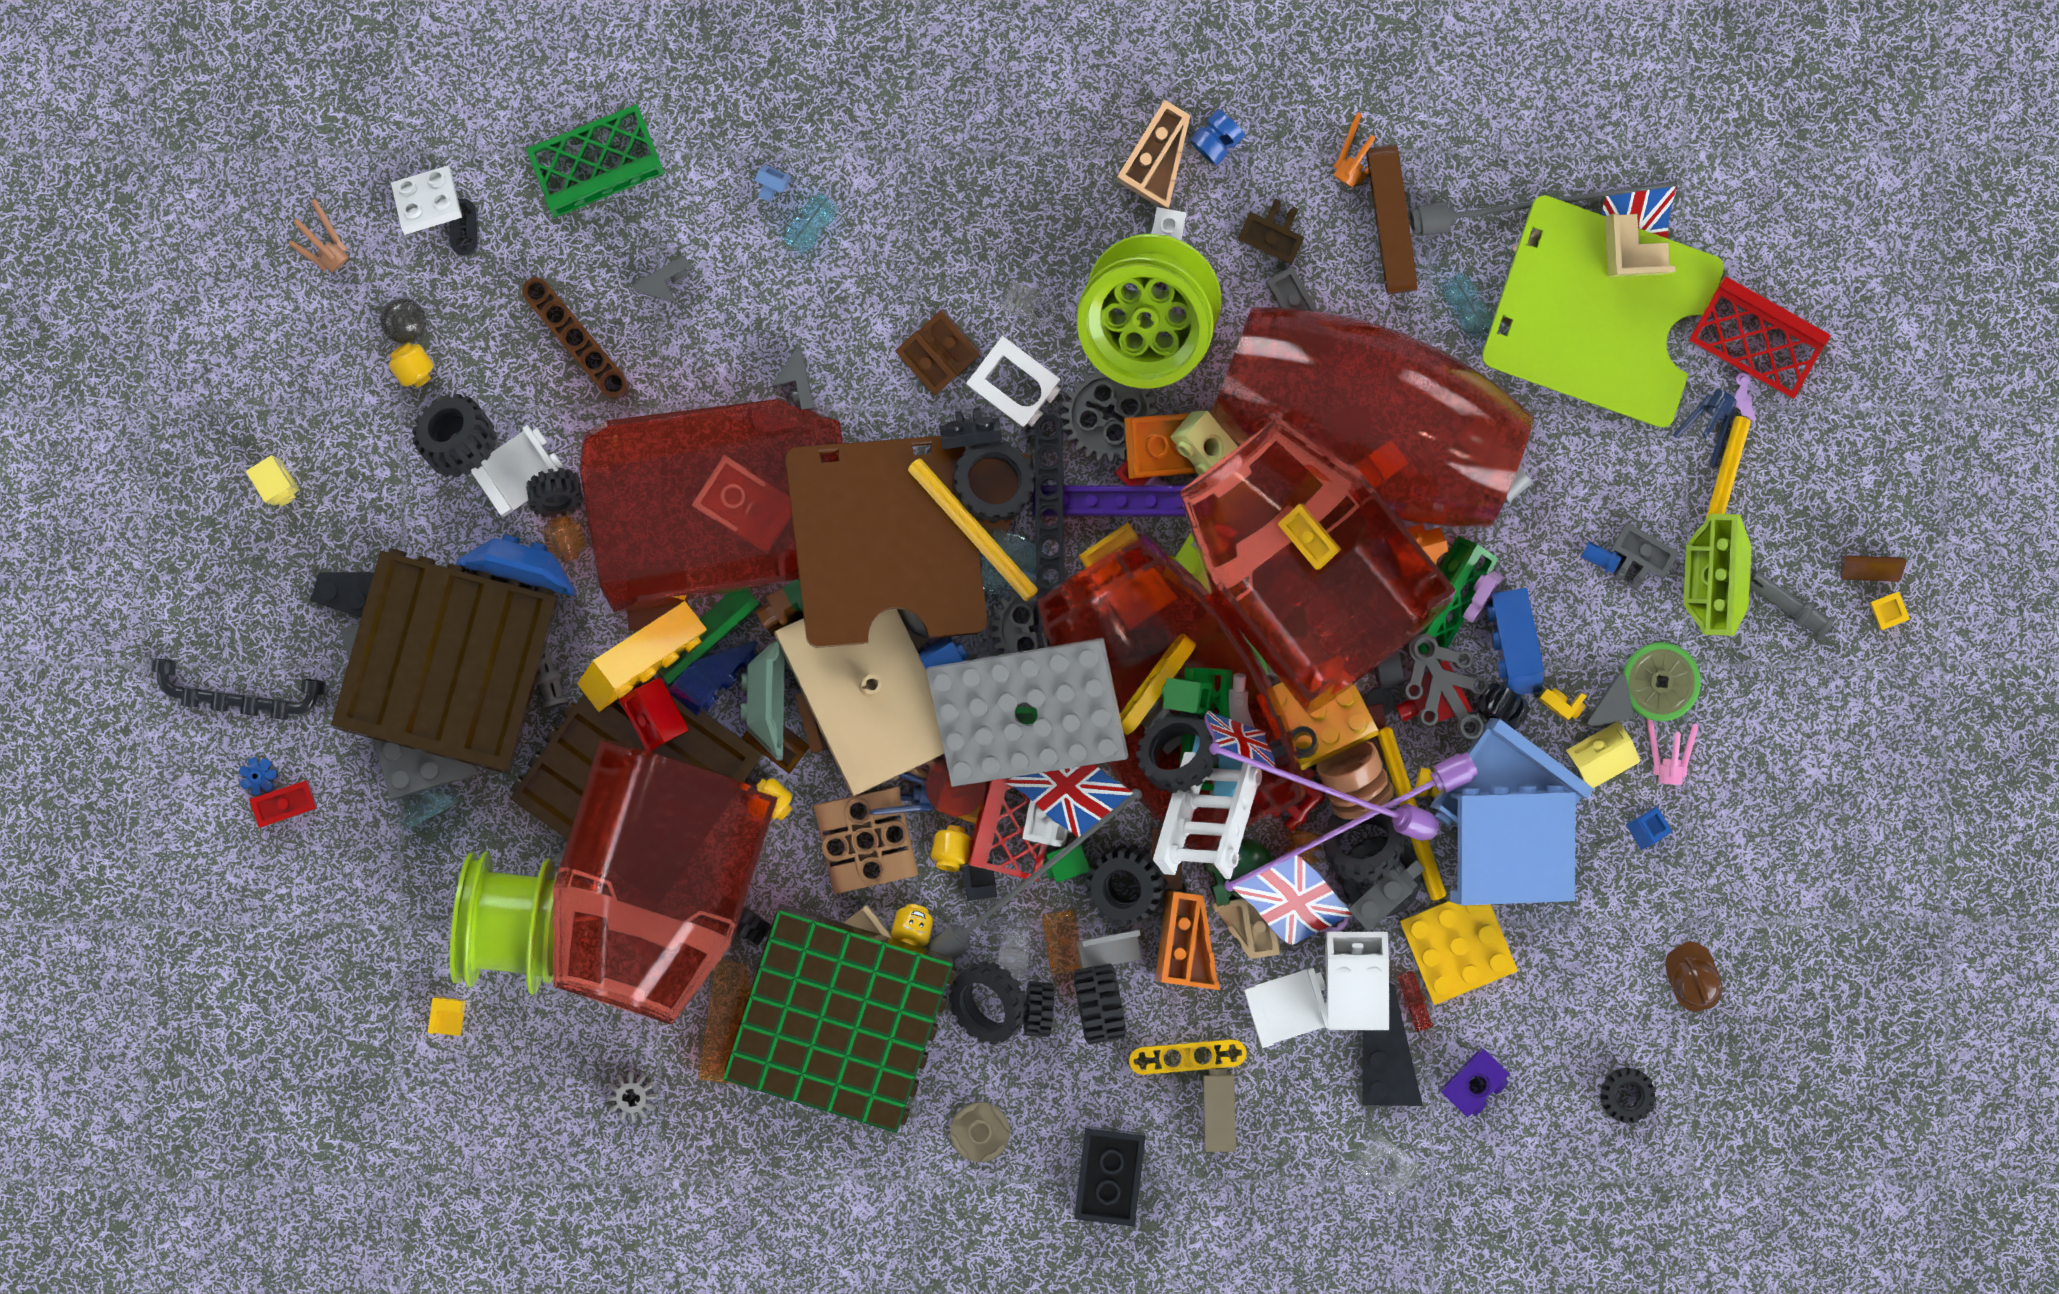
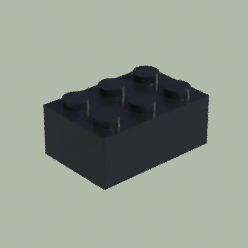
(1109, 1176)

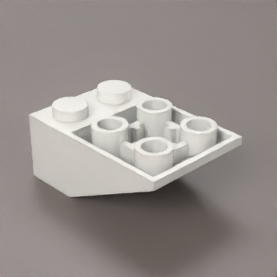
(1357, 980)

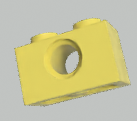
(273, 481)

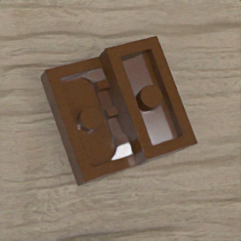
(938, 352)

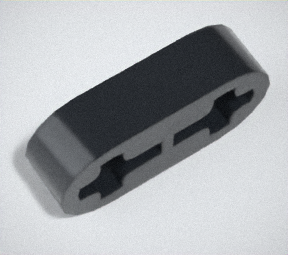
(471, 230)

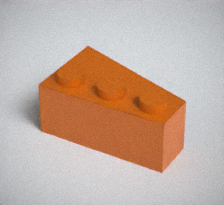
(1185, 943)

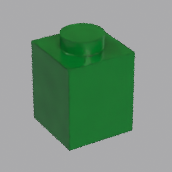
(1186, 695)
(1069, 866)

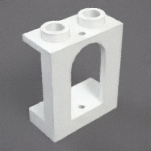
(1020, 414)

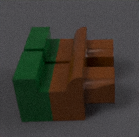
(783, 609)

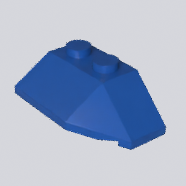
(520, 563)

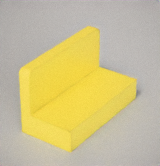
(1604, 755)

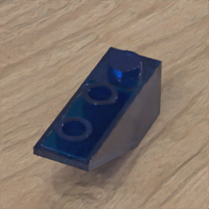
(706, 677)

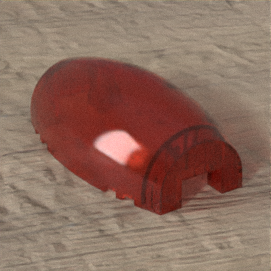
(1399, 410)
(1140, 604)

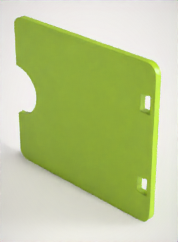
(1593, 331)

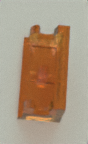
(1061, 939)

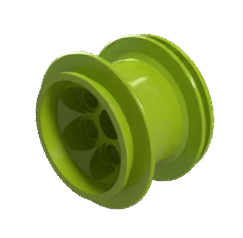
(1131, 345)
(502, 923)

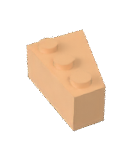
(1156, 158)

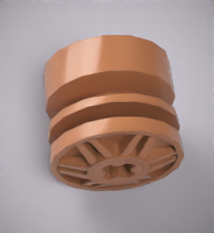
(1358, 774)

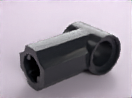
(1279, 751)

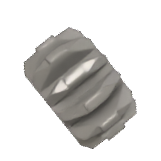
(625, 1104)

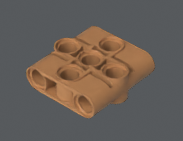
(852, 874)

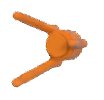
(1350, 170)

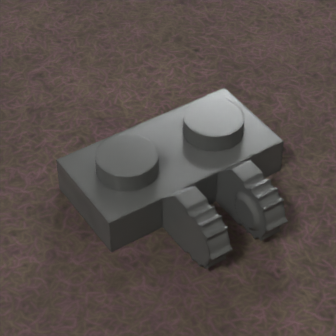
(1644, 551)

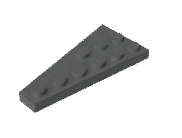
(407, 769)

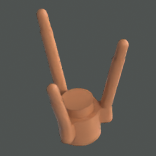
(330, 255)

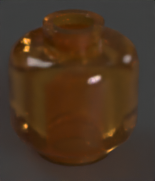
(564, 538)

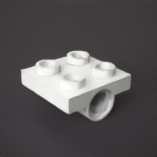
(426, 200)

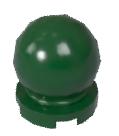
(1251, 856)

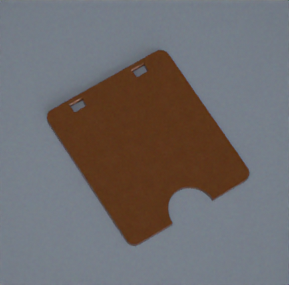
(879, 542)

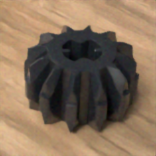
(1503, 704)

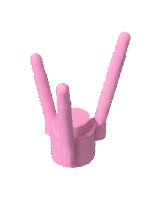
(1672, 769)

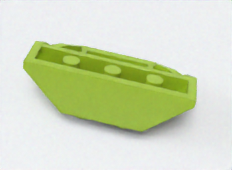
(1718, 574)

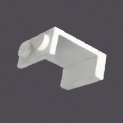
(511, 466)
(1287, 1006)

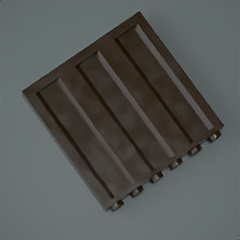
(445, 661)
(561, 771)

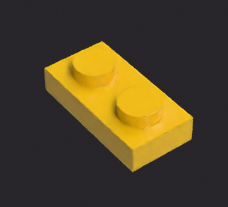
(1309, 536)

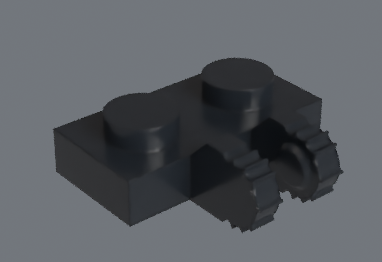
(976, 432)

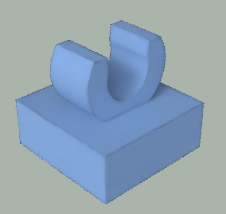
(772, 181)

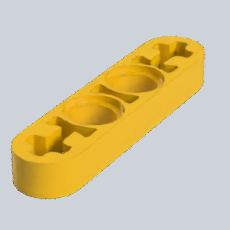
(1152, 686)
(1187, 1056)

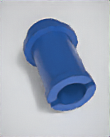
(1601, 557)

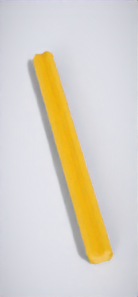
(972, 529)
(1402, 786)

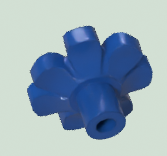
(263, 779)

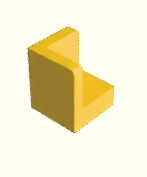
(446, 1016)

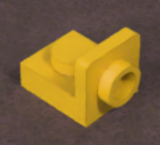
(1557, 703)

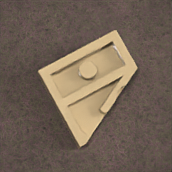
(1249, 928)

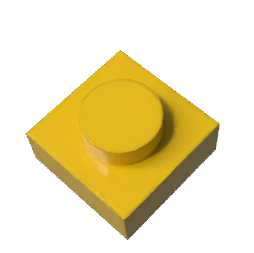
(1889, 611)

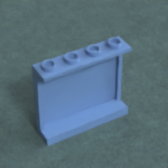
(1508, 760)
(1515, 845)

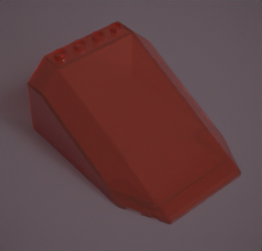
(695, 500)

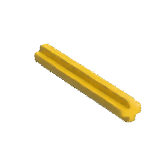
(1729, 466)

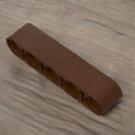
(1391, 219)
(565, 327)

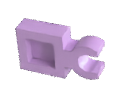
(1484, 587)

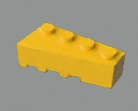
(641, 656)

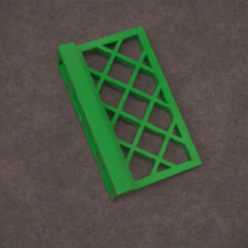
(605, 184)

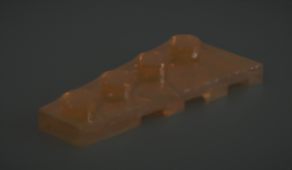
(724, 1014)

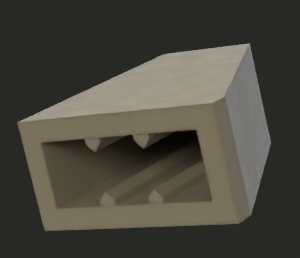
(1219, 1111)

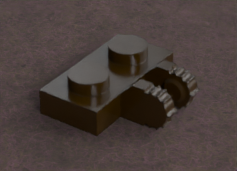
(1271, 237)

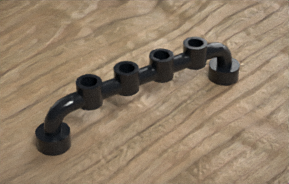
(222, 700)

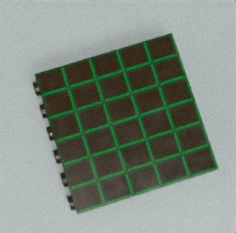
(839, 1018)

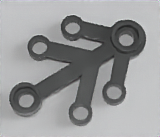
(1442, 683)

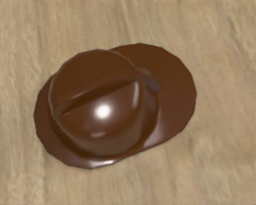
(1694, 976)

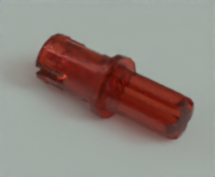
(1415, 1001)

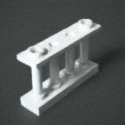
(1179, 825)

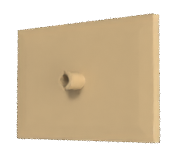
(868, 700)

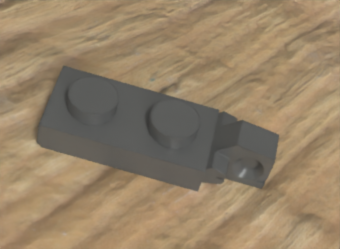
(1385, 895)

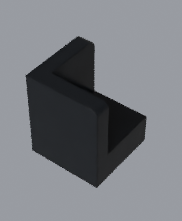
(979, 882)

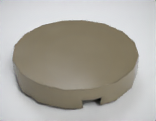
(988, 1133)

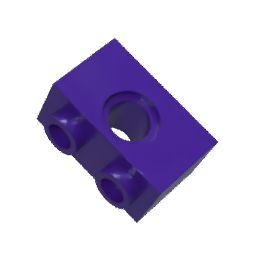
(1458, 1089)

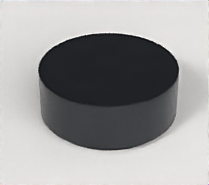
(1383, 696)

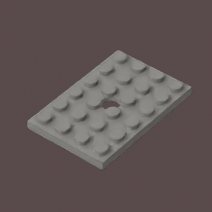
(1073, 702)

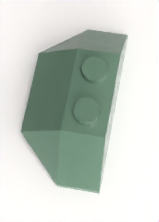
(765, 699)

